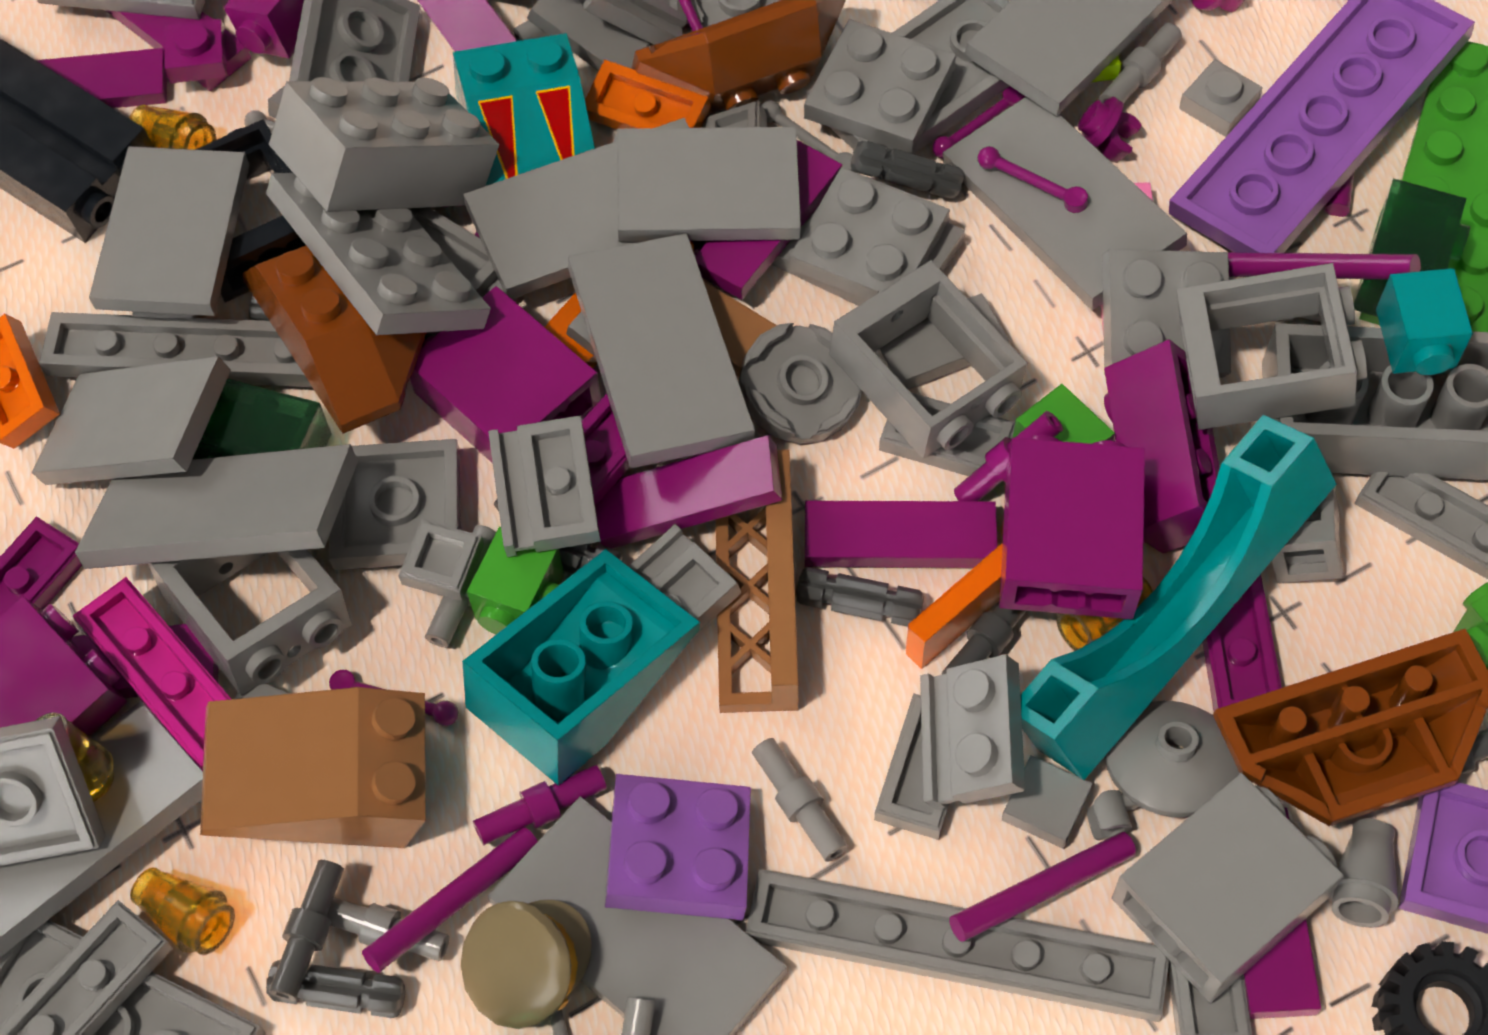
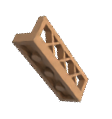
(779, 605)

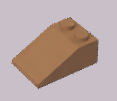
(316, 767)

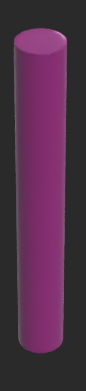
(1042, 886)
(448, 900)

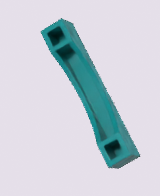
(1256, 506)

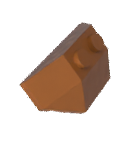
(746, 53)
(342, 358)
(1364, 730)

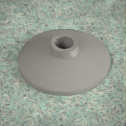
(1169, 778)

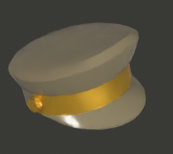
(524, 960)

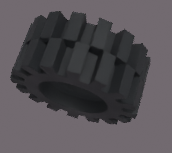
(1428, 969)

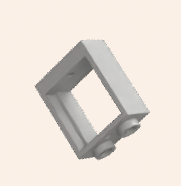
(1261, 301)
(896, 310)
(264, 650)

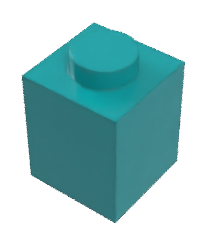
(1424, 321)

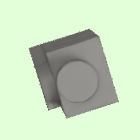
(1314, 548)

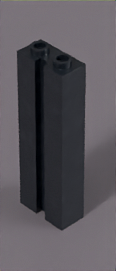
(60, 145)

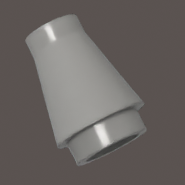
(1369, 880)

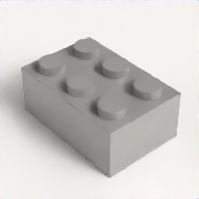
(381, 143)

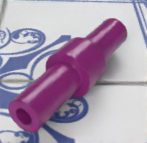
(994, 468)
(539, 805)

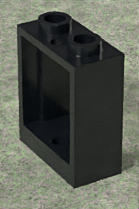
(269, 238)

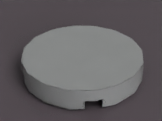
(796, 385)

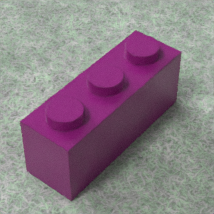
(1155, 411)

